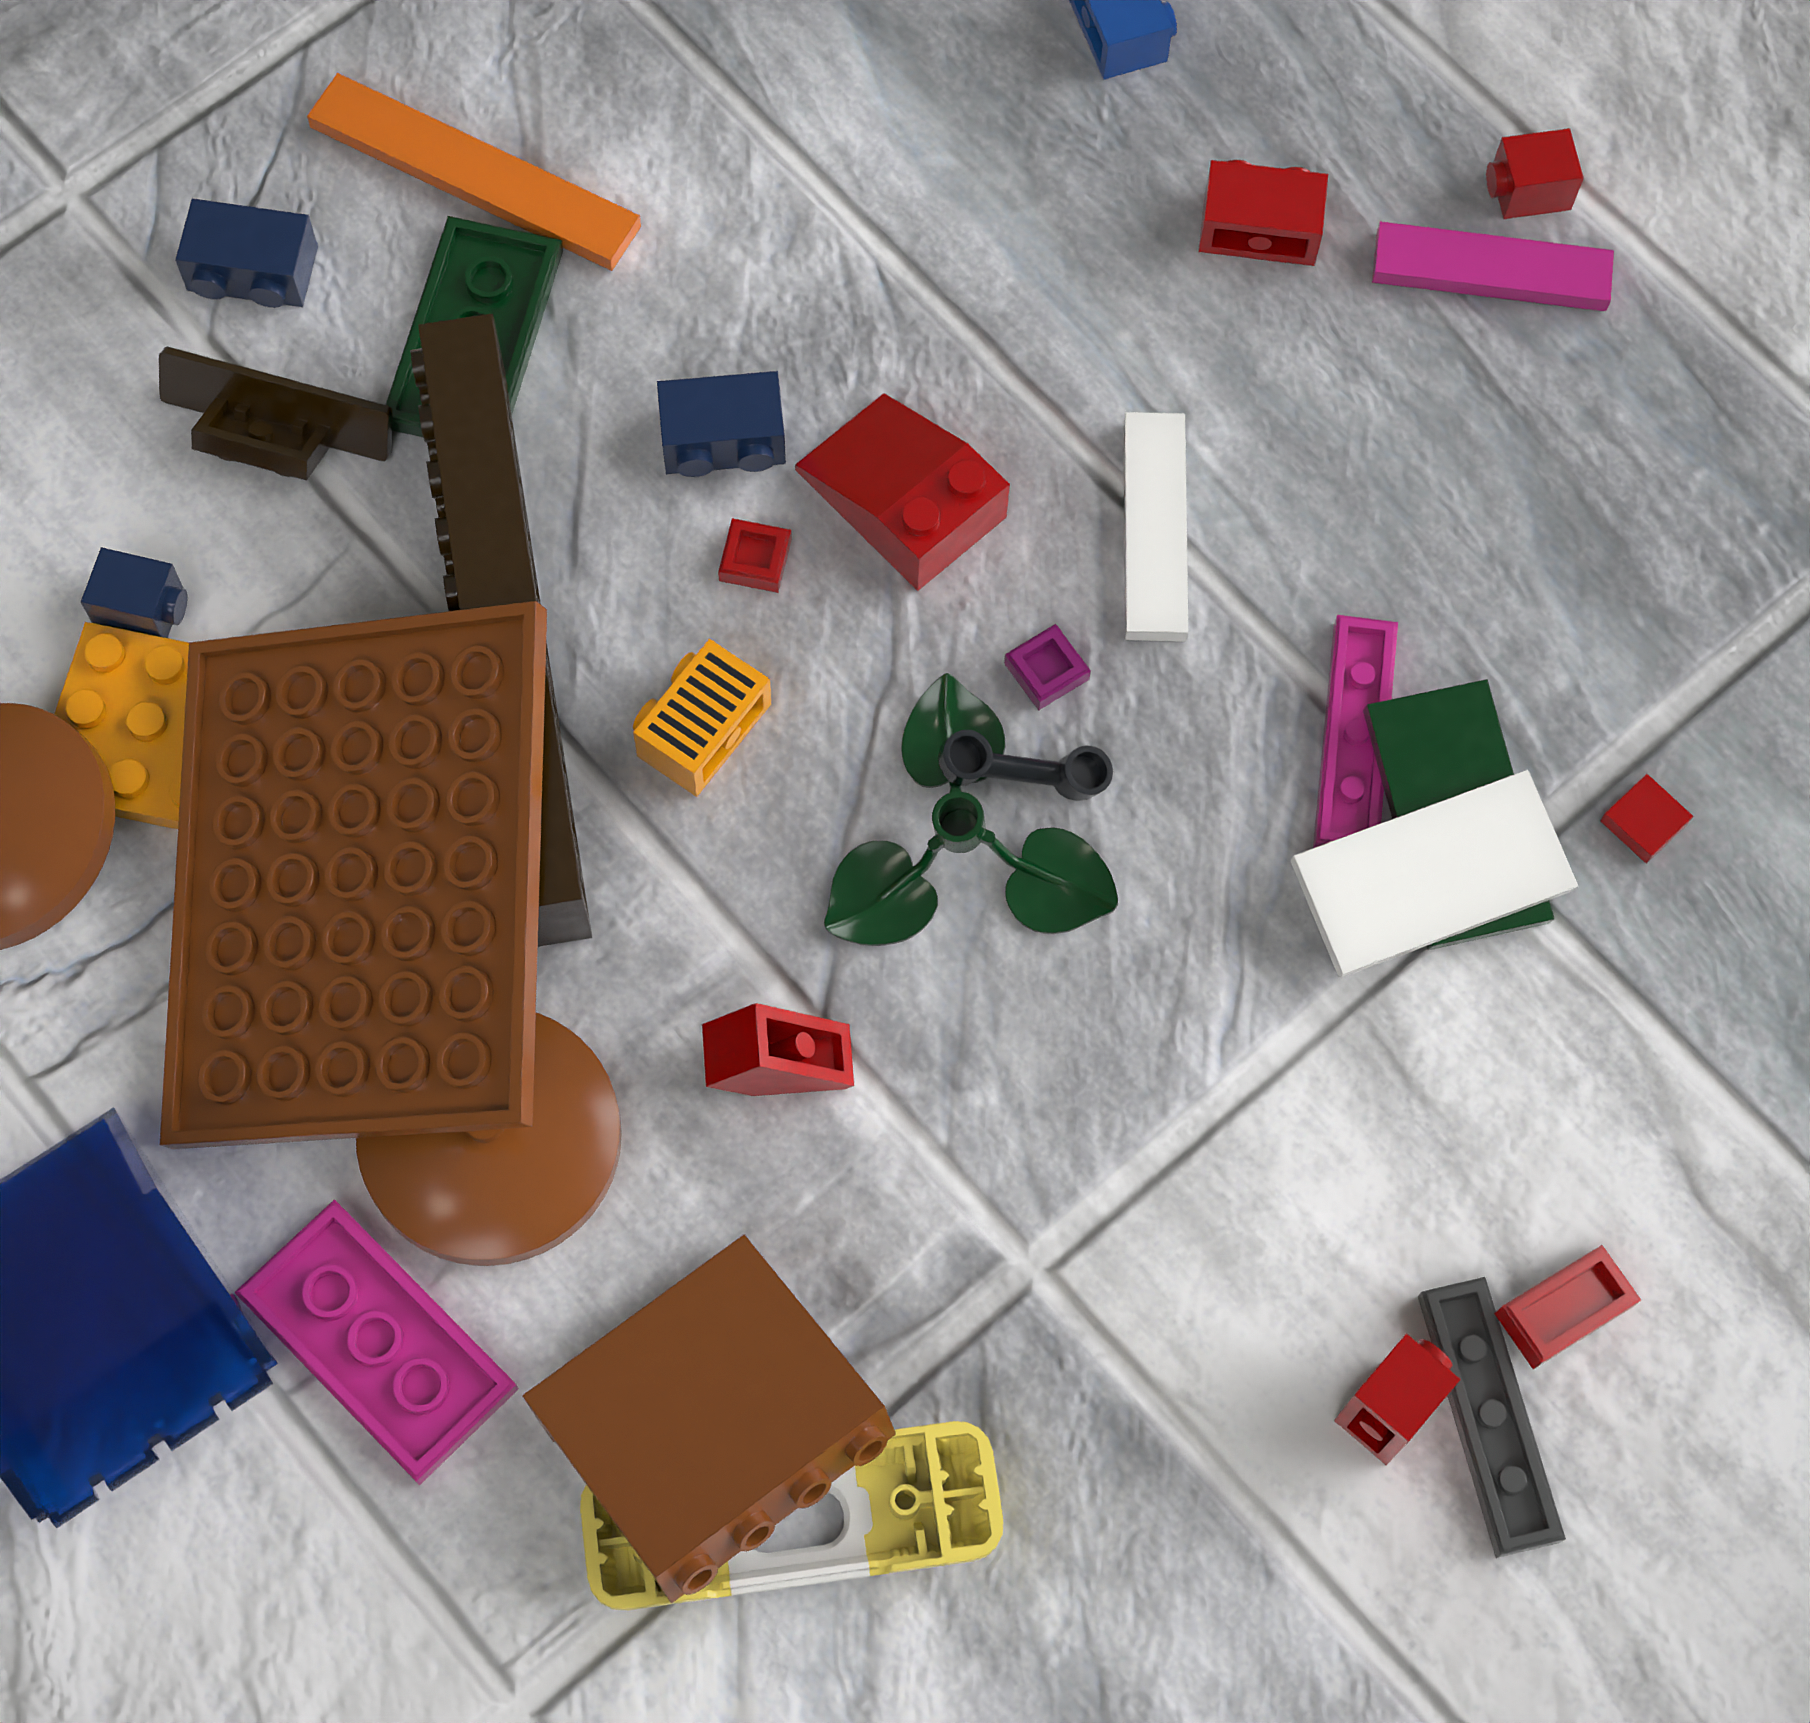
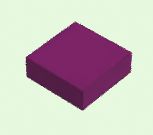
(1047, 667)

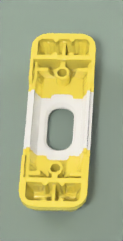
(911, 1508)

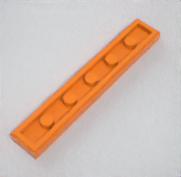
(474, 171)

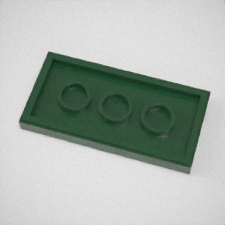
(476, 274)
(1440, 748)

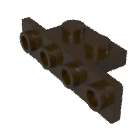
(269, 417)

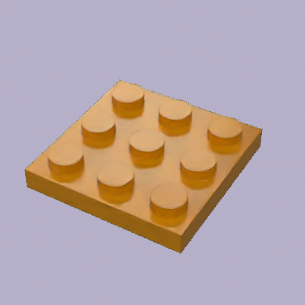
(130, 705)

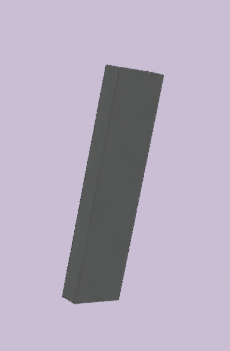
(1492, 1419)

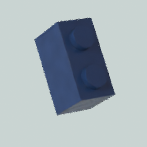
(247, 253)
(721, 423)

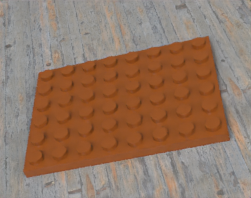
(358, 881)

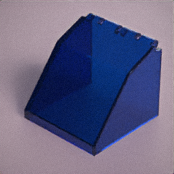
(108, 1323)

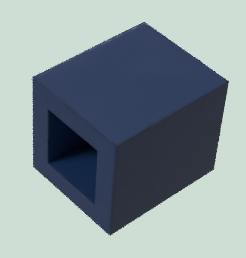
(134, 594)

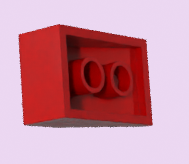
(907, 487)

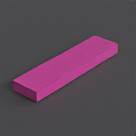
(1493, 266)
(1349, 774)

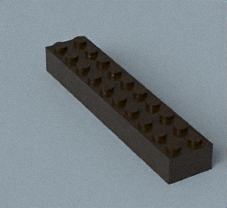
(491, 557)

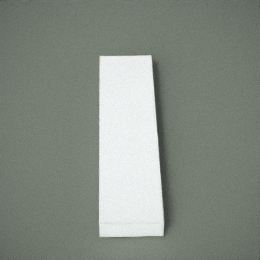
(1155, 527)

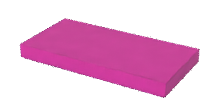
(377, 1341)

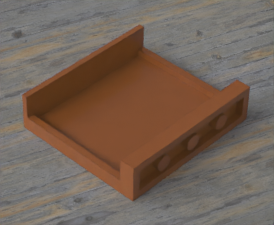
(711, 1417)

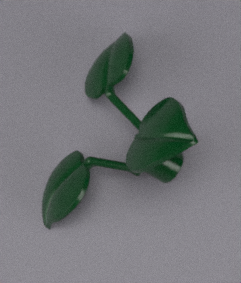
(884, 899)

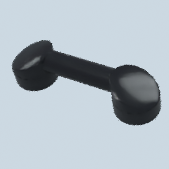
(1076, 776)

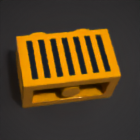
(701, 716)

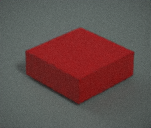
(755, 555)
(1646, 818)

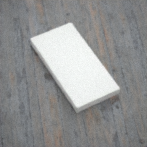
(1433, 873)

